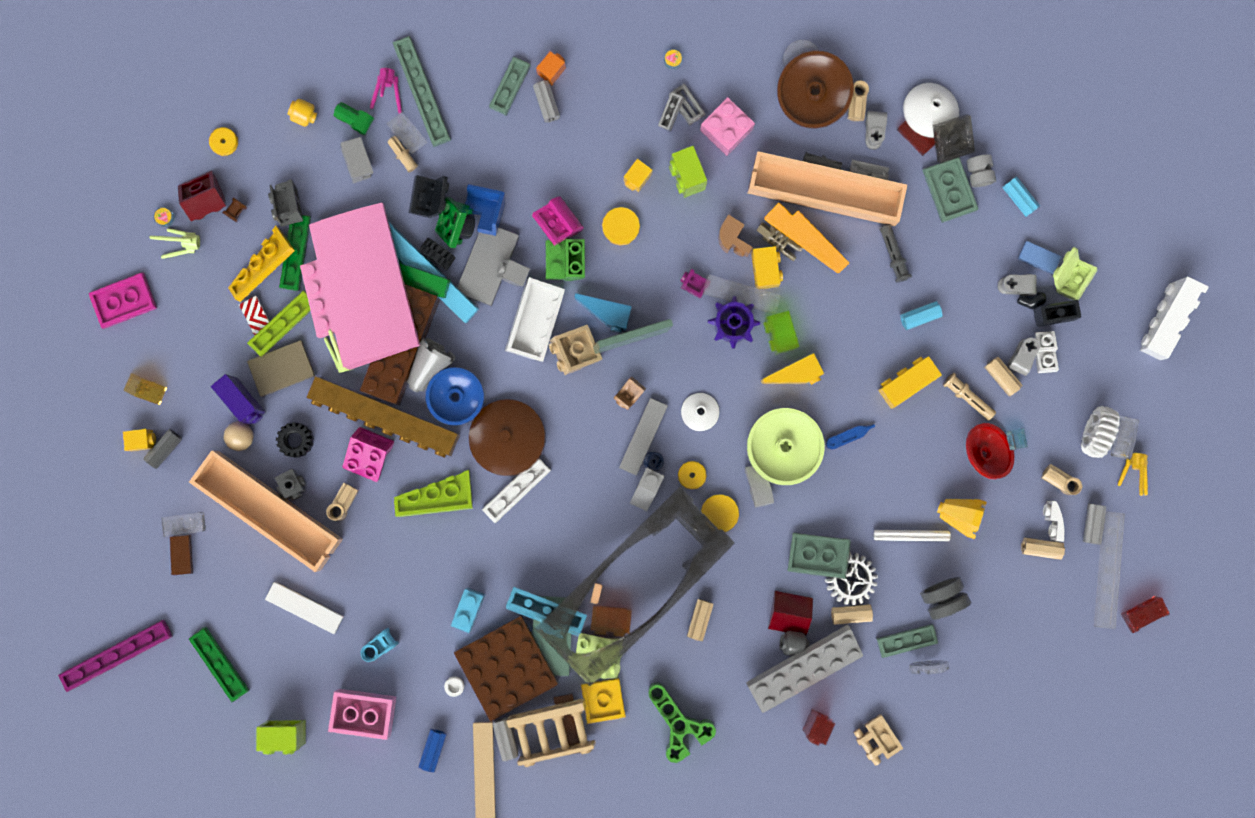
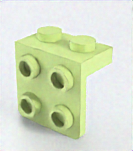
(1073, 275)
(589, 643)

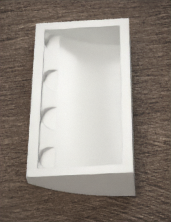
(534, 319)

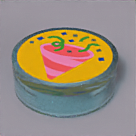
(673, 59)
(164, 217)

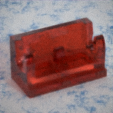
(1145, 613)

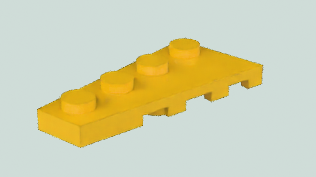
(272, 254)

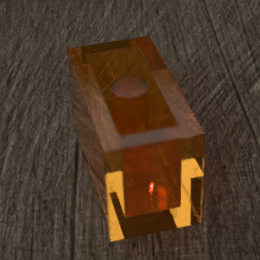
(611, 620)

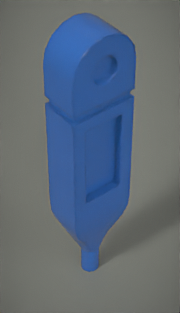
(847, 436)

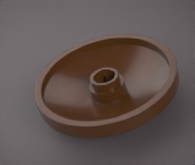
(815, 89)
(507, 437)

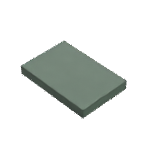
(950, 189)
(819, 555)

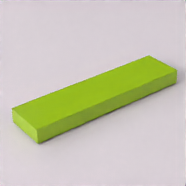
(280, 325)

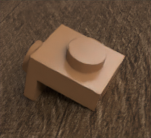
(629, 393)

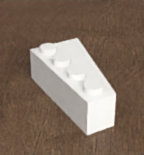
(1172, 317)

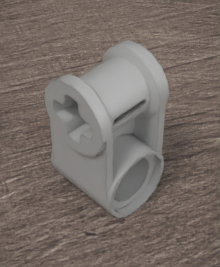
(876, 127)
(1020, 285)
(1022, 358)

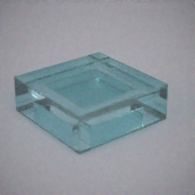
(1016, 439)

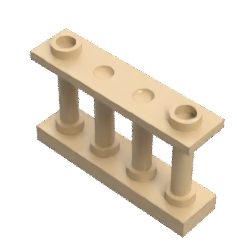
(538, 717)

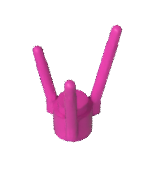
(386, 79)

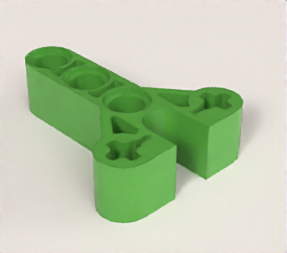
(676, 735)

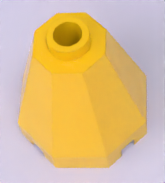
(962, 514)

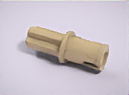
(402, 154)

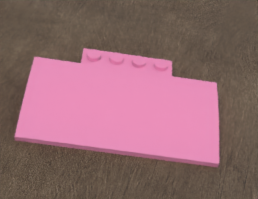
(359, 287)

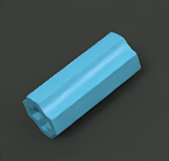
(1021, 196)
(921, 315)

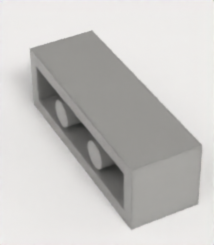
(671, 111)

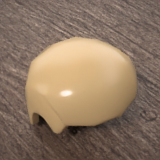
(238, 436)

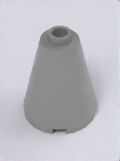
(427, 363)

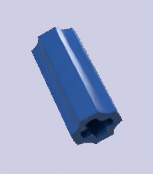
(432, 750)

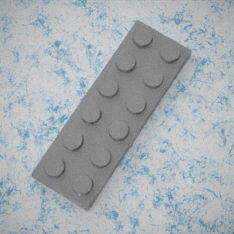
(805, 669)

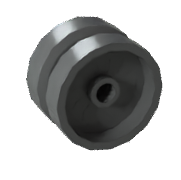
(945, 598)

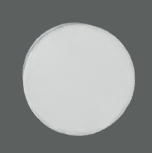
(454, 686)

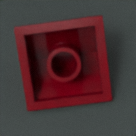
(791, 612)

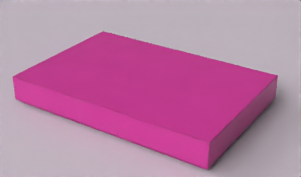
(122, 300)

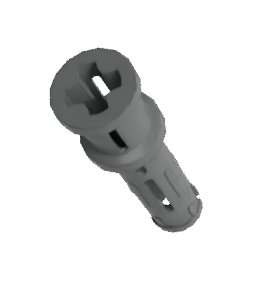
(897, 262)

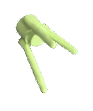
(188, 240)
(336, 357)

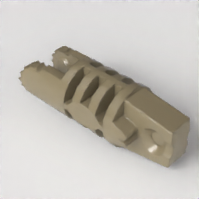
(778, 239)

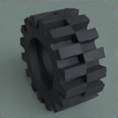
(437, 253)
(283, 443)

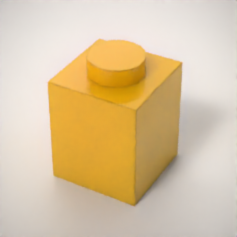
(637, 176)
(139, 440)

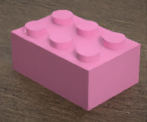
(362, 714)

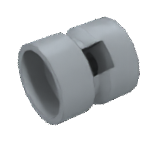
(981, 171)

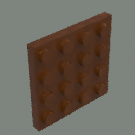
(506, 668)

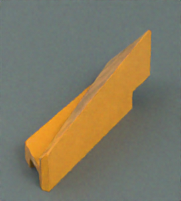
(807, 236)

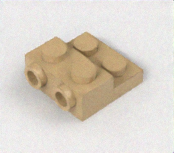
(574, 350)

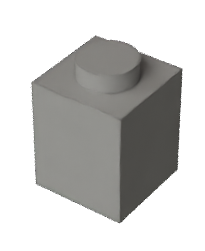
(512, 272)

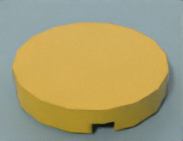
(620, 226)
(721, 511)

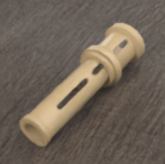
(960, 389)

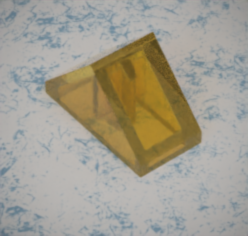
(145, 389)

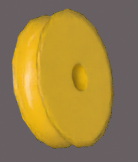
(230, 144)
(692, 467)

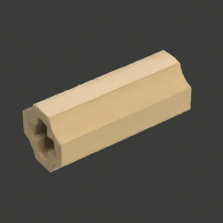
(1003, 376)
(1042, 548)
(852, 614)
(700, 620)

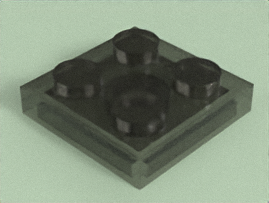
(953, 138)

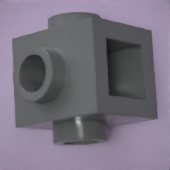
(284, 482)

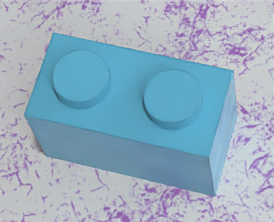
(468, 610)

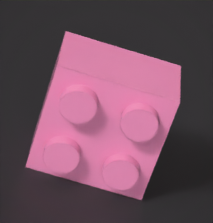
(727, 126)

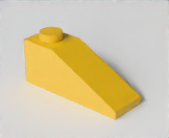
(800, 372)

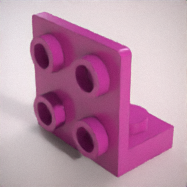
(367, 453)

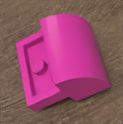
(557, 221)

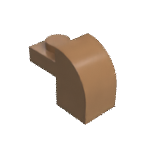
(728, 237)

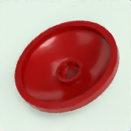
(989, 451)

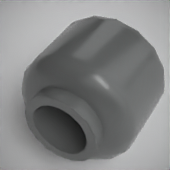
(793, 643)

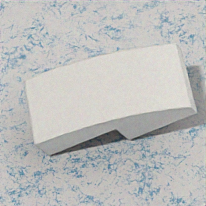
(1046, 356)
(1052, 513)

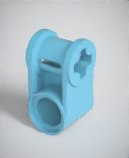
(381, 644)

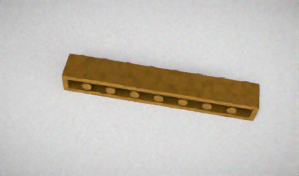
(382, 416)

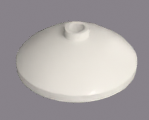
(922, 113)

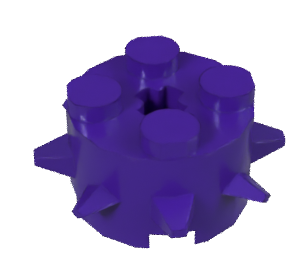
(741, 314)

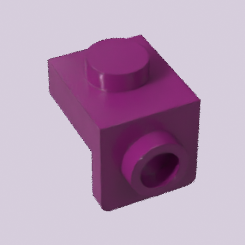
(693, 283)

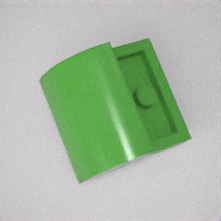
(565, 260)

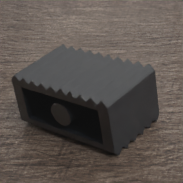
(1057, 313)

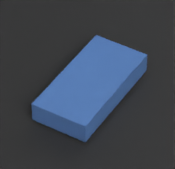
(1039, 257)

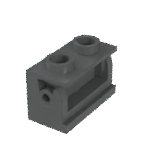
(285, 203)

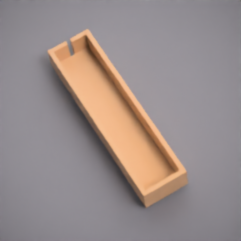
(827, 189)
(265, 510)

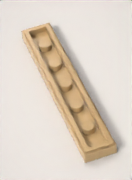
(484, 770)

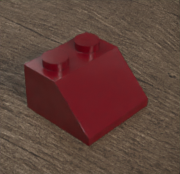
(201, 196)

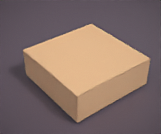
(596, 593)

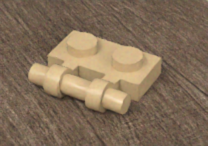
(883, 736)

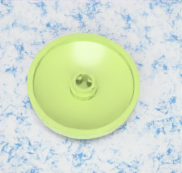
(785, 446)

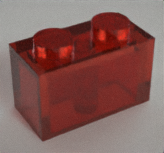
(818, 728)

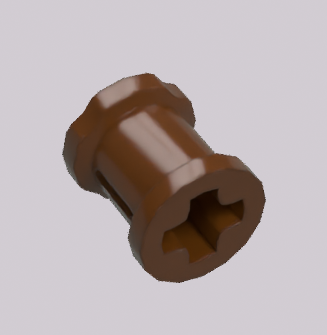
(234, 209)

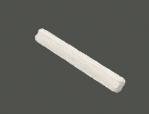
(911, 535)

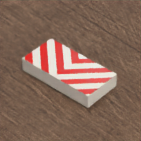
(254, 314)

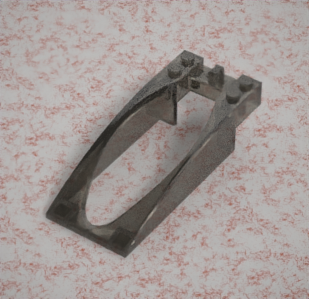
(714, 545)

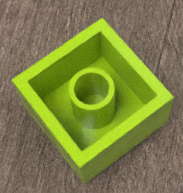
(688, 172)
(280, 736)

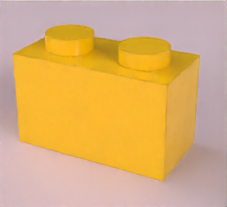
(766, 268)

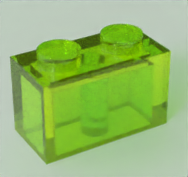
(781, 333)

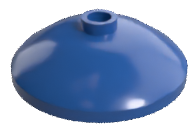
(440, 399)

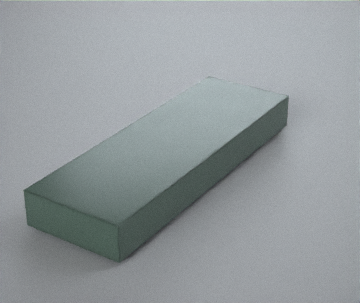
(510, 86)
(907, 640)

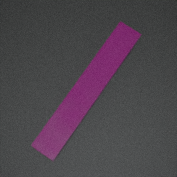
(115, 656)

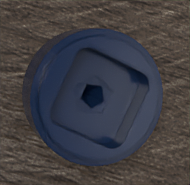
(654, 461)

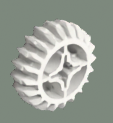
(1100, 432)
(850, 587)

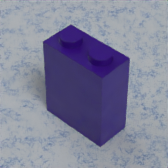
(238, 399)

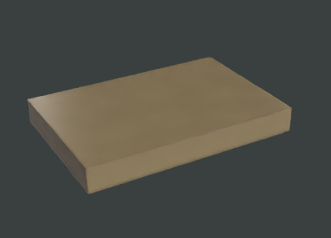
(281, 368)

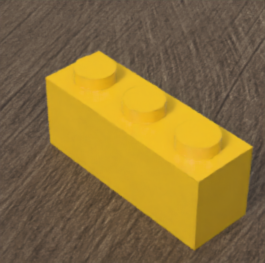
(909, 381)

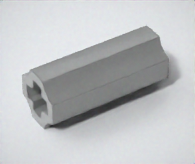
(546, 101)
(1094, 524)
(505, 740)

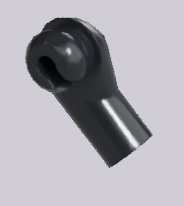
(1036, 301)

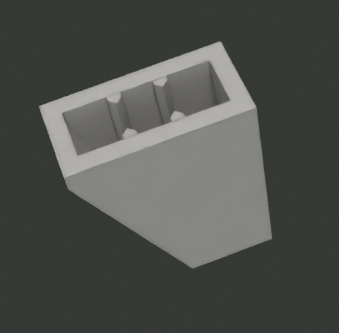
(647, 489)

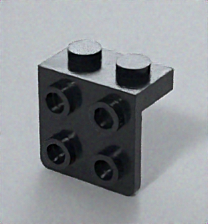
(428, 196)

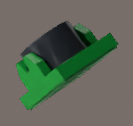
(455, 223)

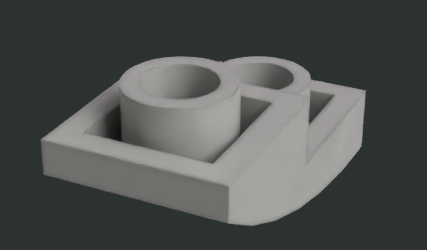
(759, 488)

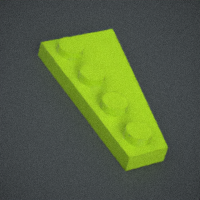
(443, 496)

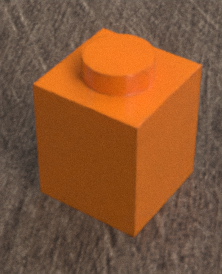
(551, 67)

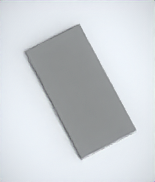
(480, 274)

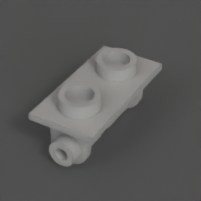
(869, 169)

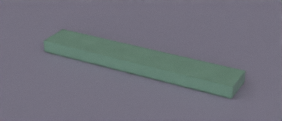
(421, 91)

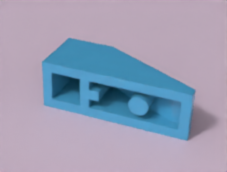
(608, 312)

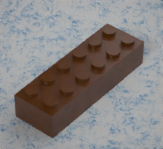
(389, 375)

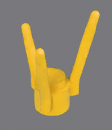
(1138, 462)

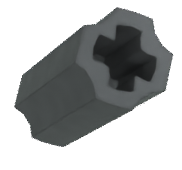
(162, 448)

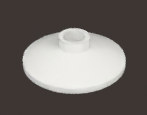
(693, 419)

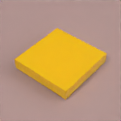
(603, 700)

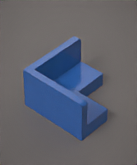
(489, 205)

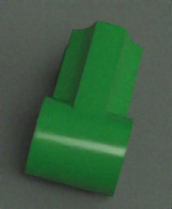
(358, 120)

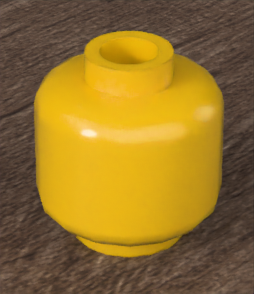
(302, 112)

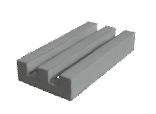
(695, 117)

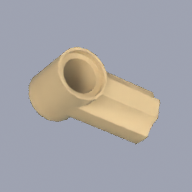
(858, 105)
(1061, 479)
(342, 500)

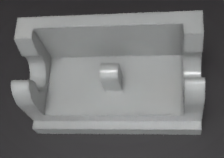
(356, 159)

